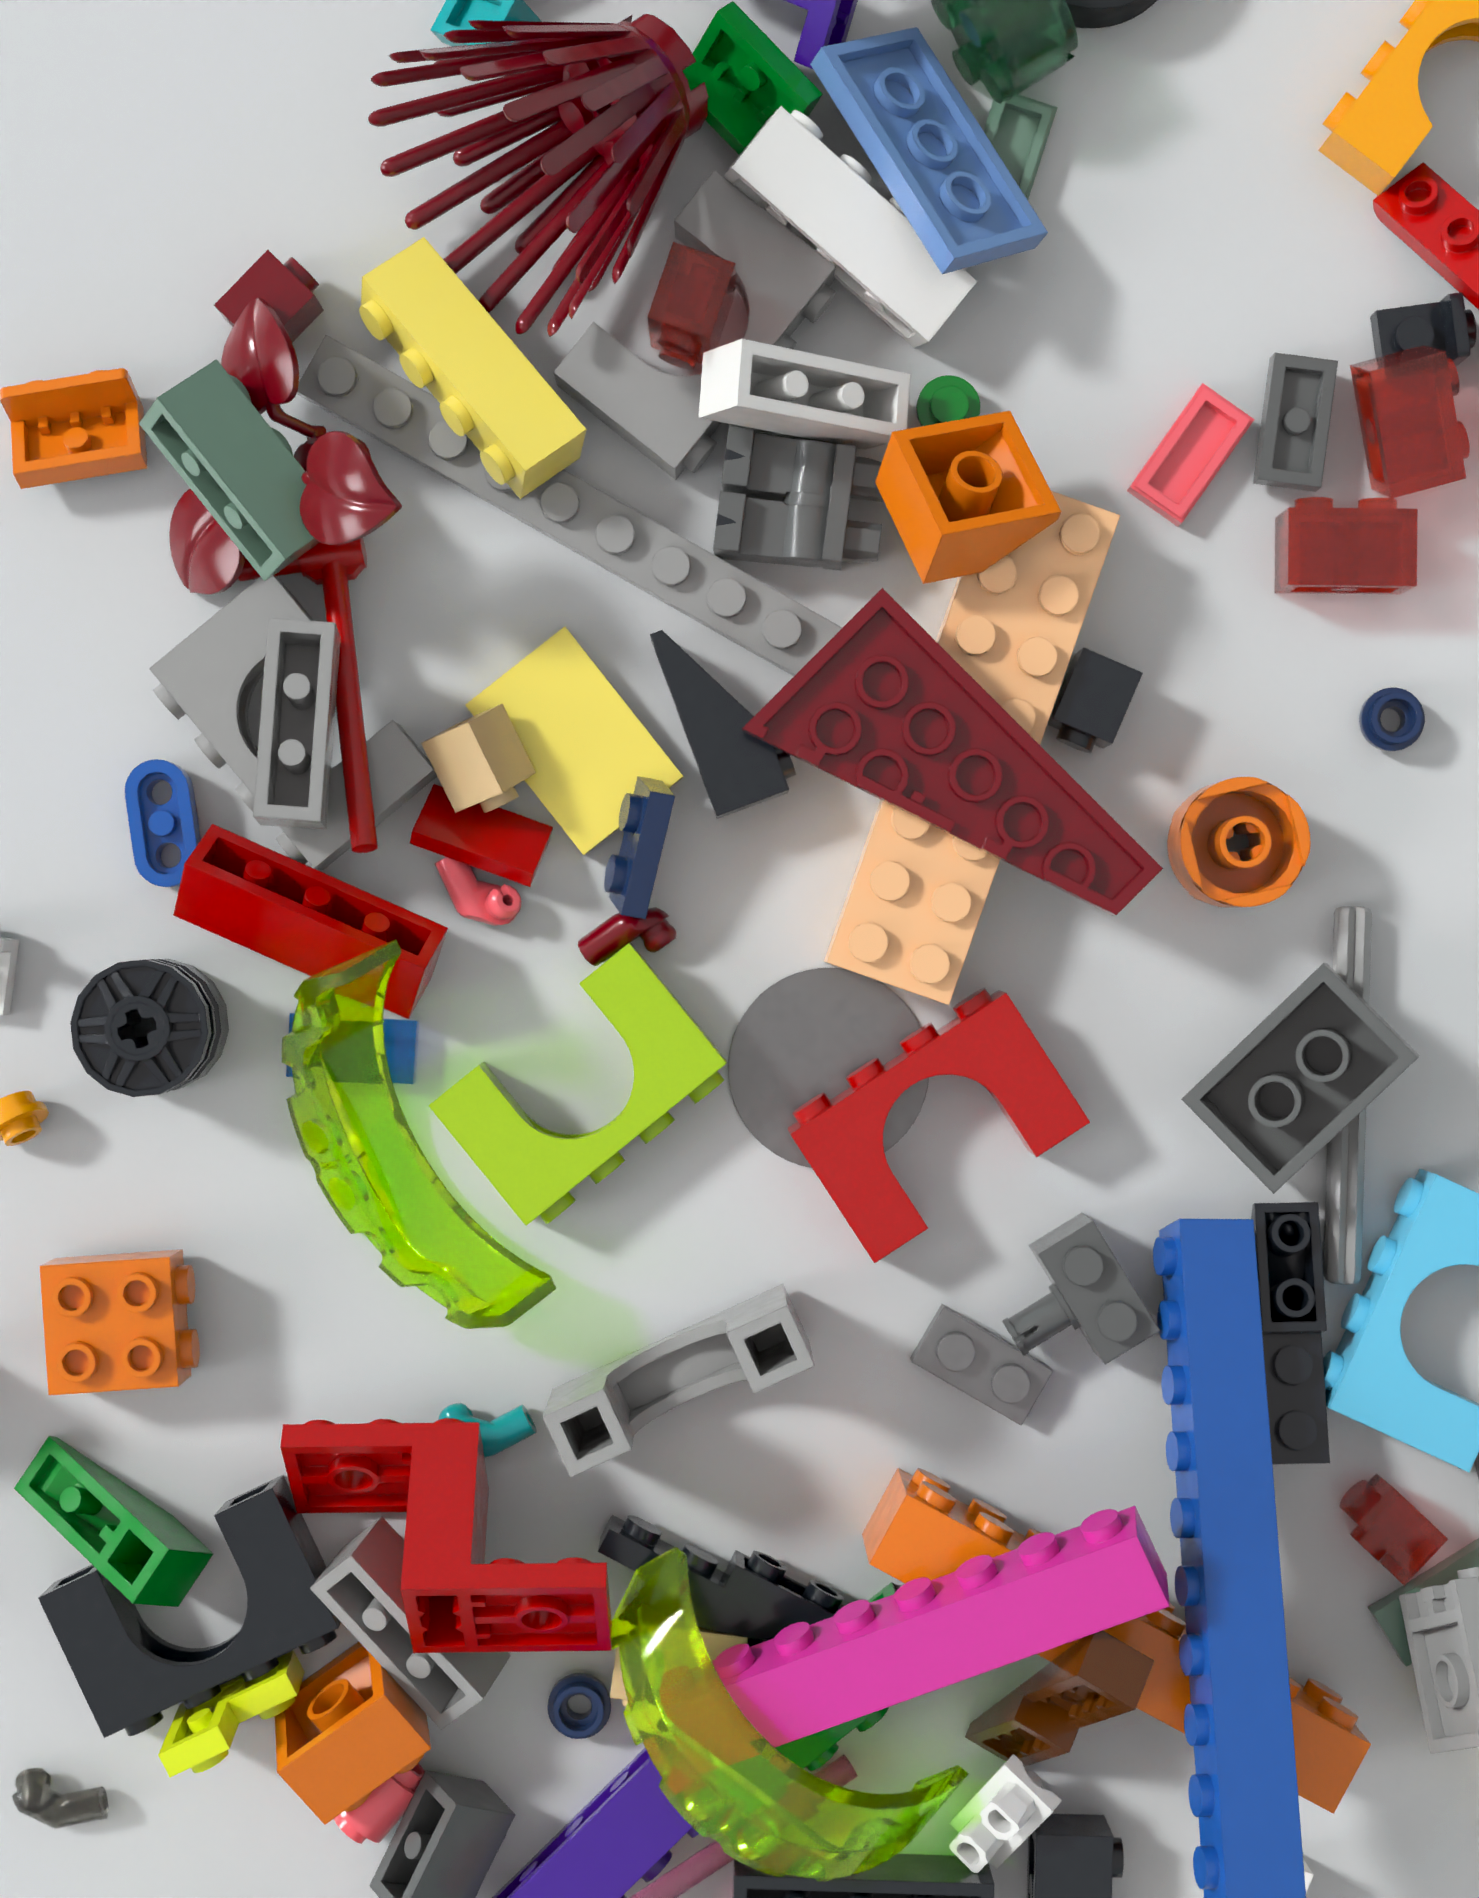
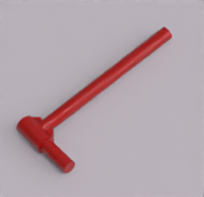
(333, 568)

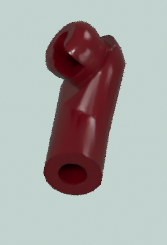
(623, 929)

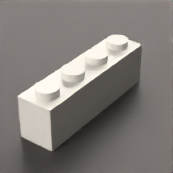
(849, 224)

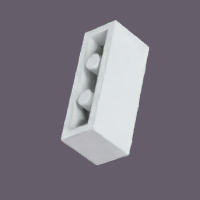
(803, 394)

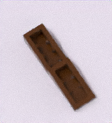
(1078, 1688)

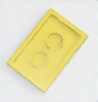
(577, 738)

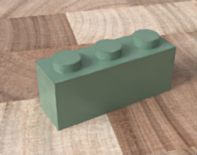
(233, 465)

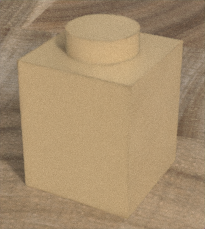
(480, 760)

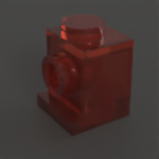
(1392, 1527)

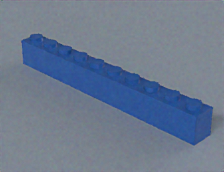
(1229, 1563)

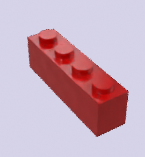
(302, 914)

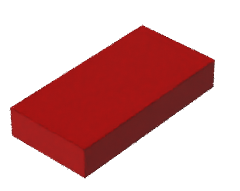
(488, 841)

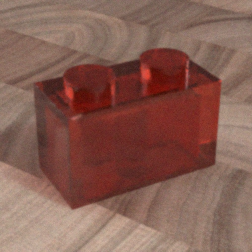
(690, 305)
(1410, 420)
(1345, 548)

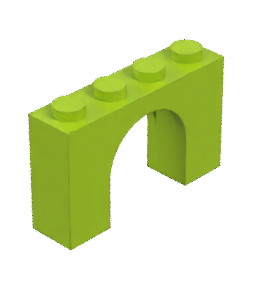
(540, 1166)

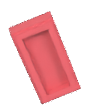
(1190, 455)

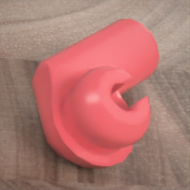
(476, 898)

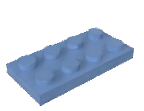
(929, 149)

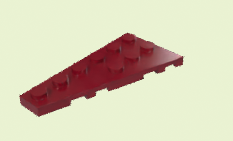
(924, 736)

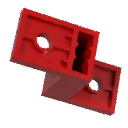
(446, 1587)

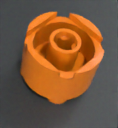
(1248, 807)

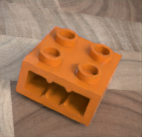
(118, 1322)

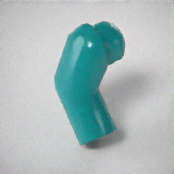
(498, 1433)

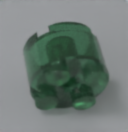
(1008, 41)

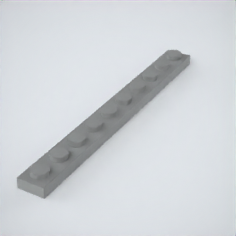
(571, 513)

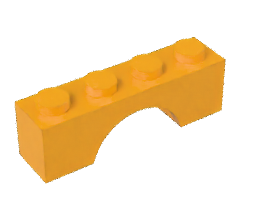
(1387, 121)

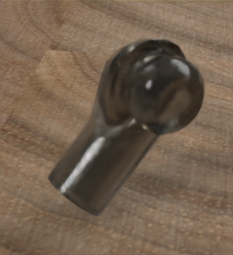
(56, 1809)

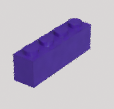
(609, 1843)

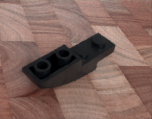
(1292, 1329)
(743, 1601)

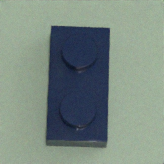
(645, 822)

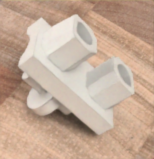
(1001, 1816)

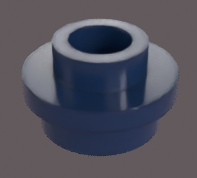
(1409, 712)
(579, 1724)

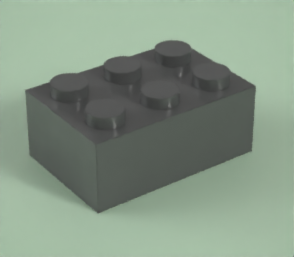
(1300, 1077)

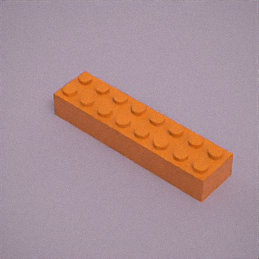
(930, 1534)

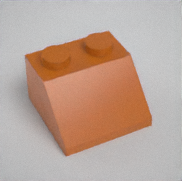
(964, 494)
(348, 1734)

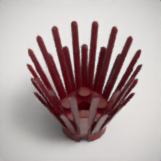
(611, 102)

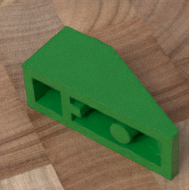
(114, 1526)

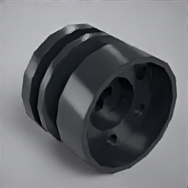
(187, 1017)

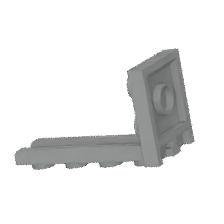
(1445, 1659)

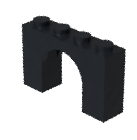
(136, 1674)

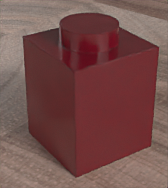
(284, 286)

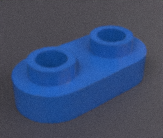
(158, 825)

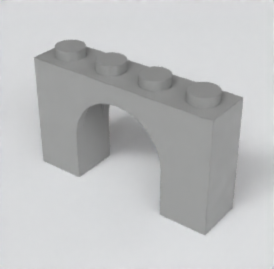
(780, 287)
(213, 683)
(605, 1408)

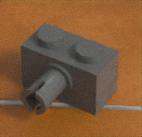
(1085, 1292)

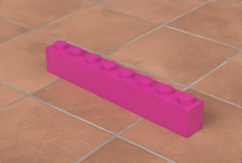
(947, 1627)

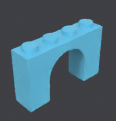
(1369, 1370)

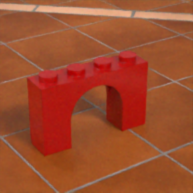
(846, 1133)

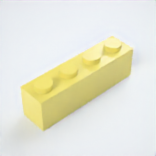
(470, 368)

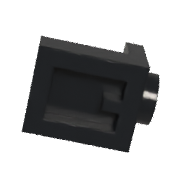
(1436, 325)

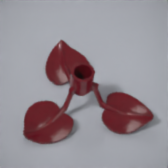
(343, 487)

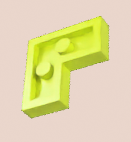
(205, 1733)

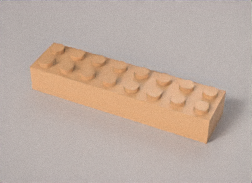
(1014, 635)

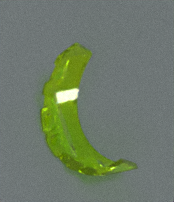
(372, 1162)
(725, 1771)

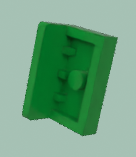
(746, 77)

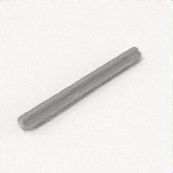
(1347, 1148)

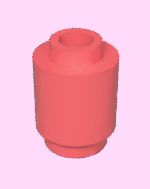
(382, 1808)

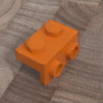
(75, 427)

